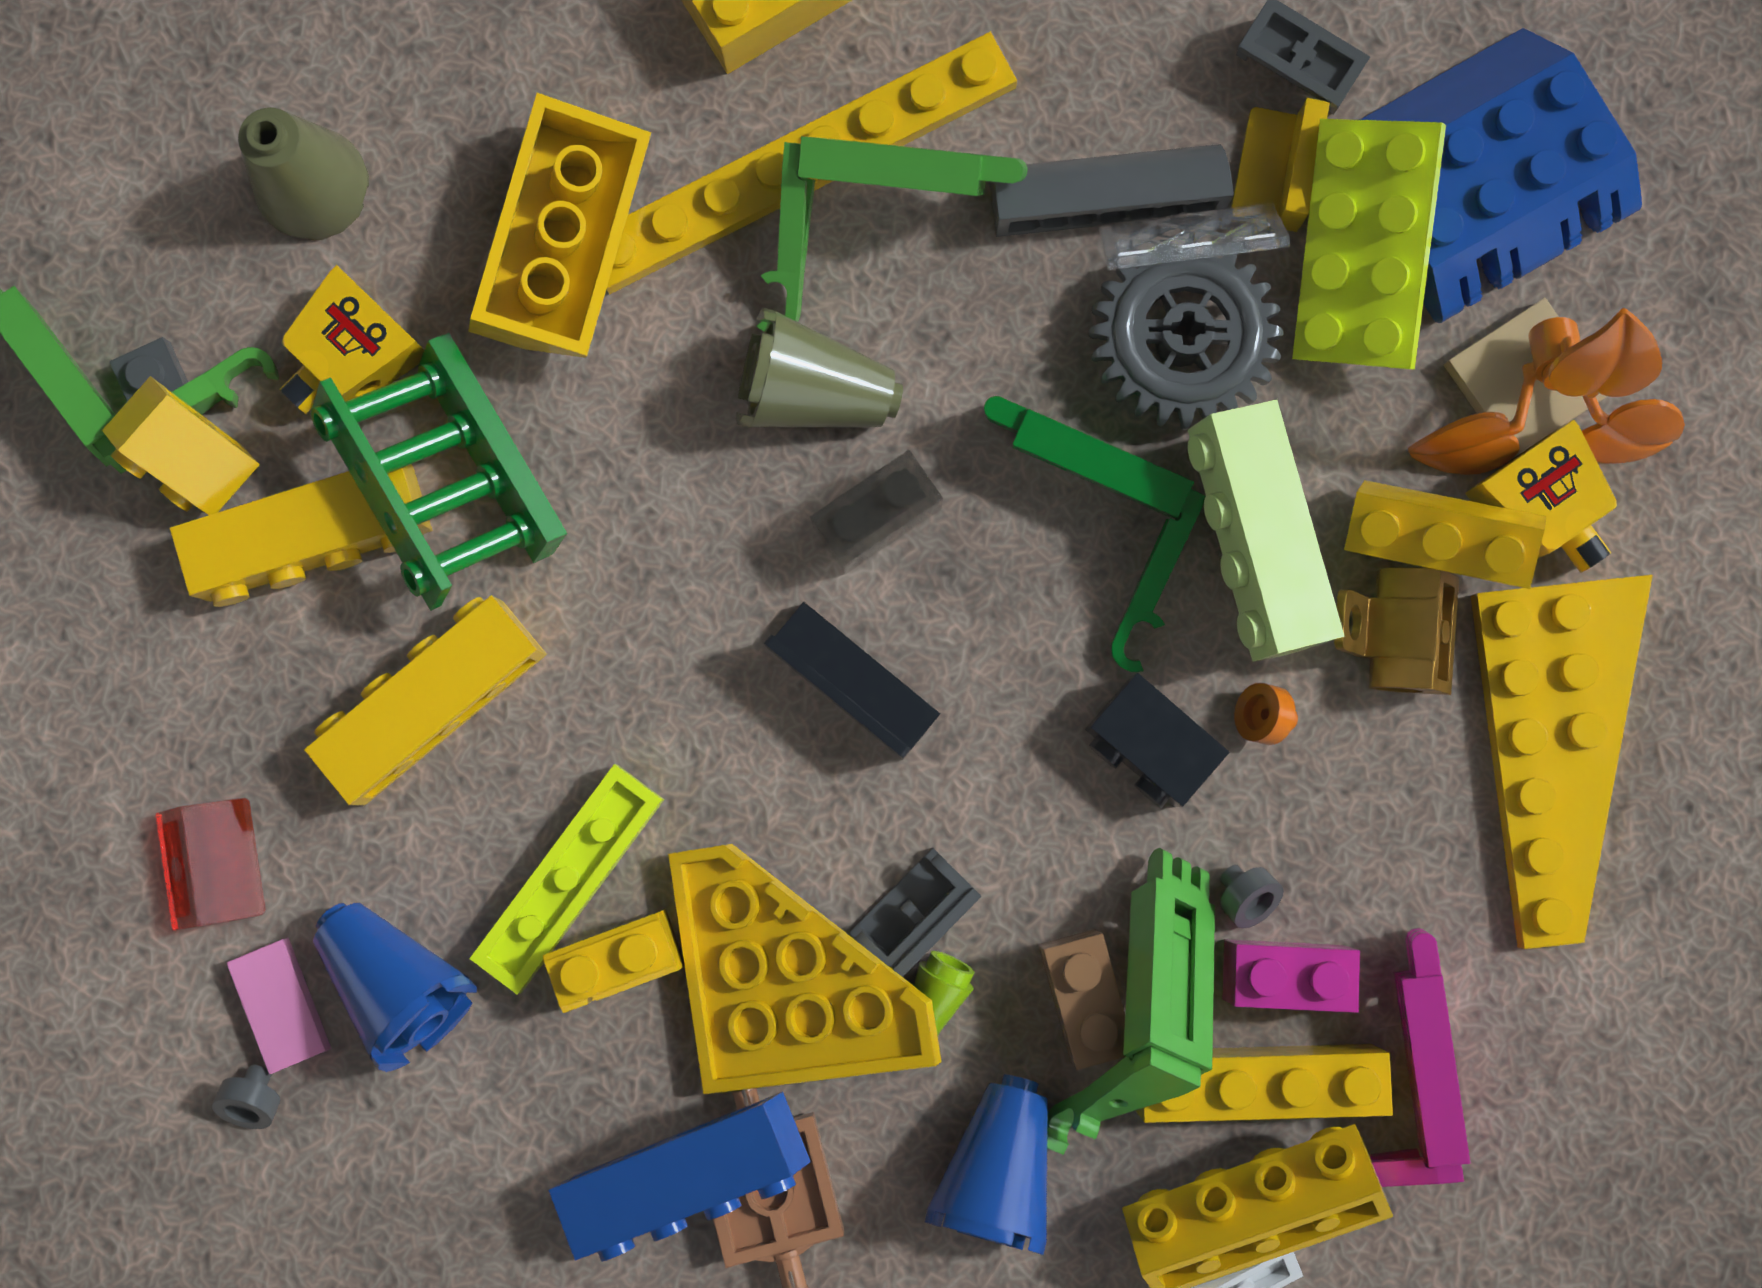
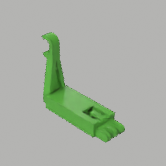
(866, 165)
(76, 395)
(1166, 1002)

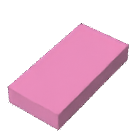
(278, 1005)

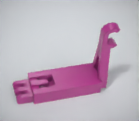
(1431, 1075)

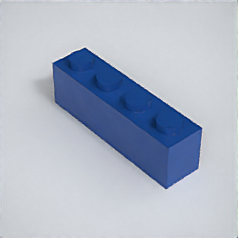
(681, 1177)

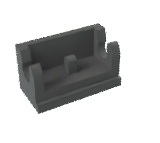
(1303, 53)
(916, 913)

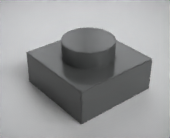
(153, 360)

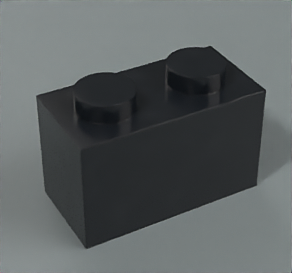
(1155, 743)

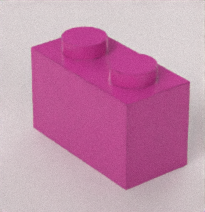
(1291, 976)

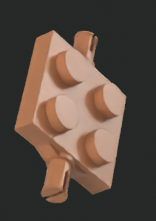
(789, 1221)

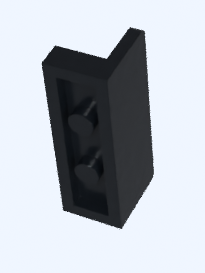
(852, 680)

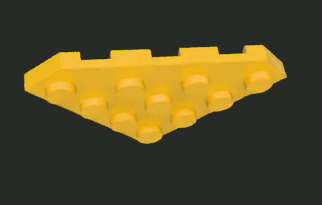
(782, 986)

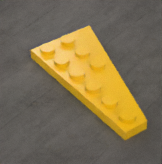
(1556, 714)

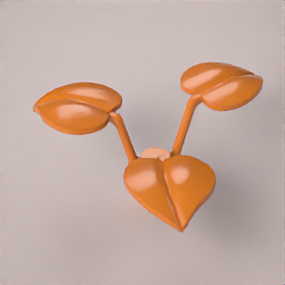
(1609, 362)

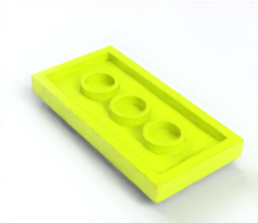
(1368, 242)

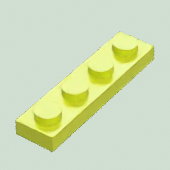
(566, 879)

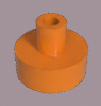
(1265, 714)

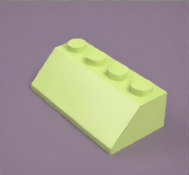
(1263, 531)

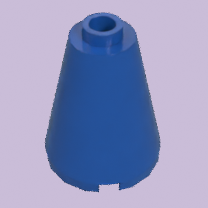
(389, 984)
(999, 1170)

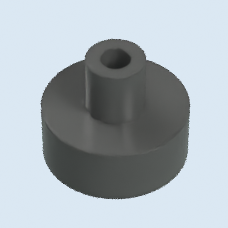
(1249, 895)
(247, 1100)

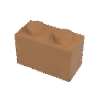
(1085, 997)

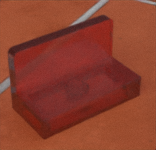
(210, 863)

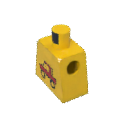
(345, 339)
(1558, 482)

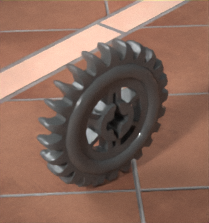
(1169, 390)

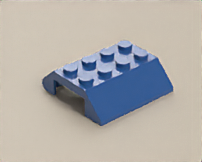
(1516, 160)

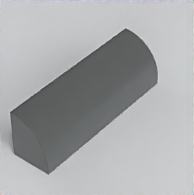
(1113, 190)

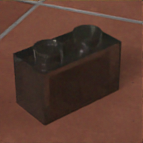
(877, 511)

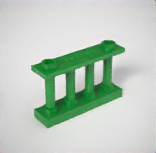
(469, 425)

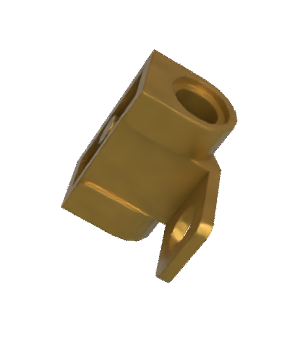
(1404, 629)

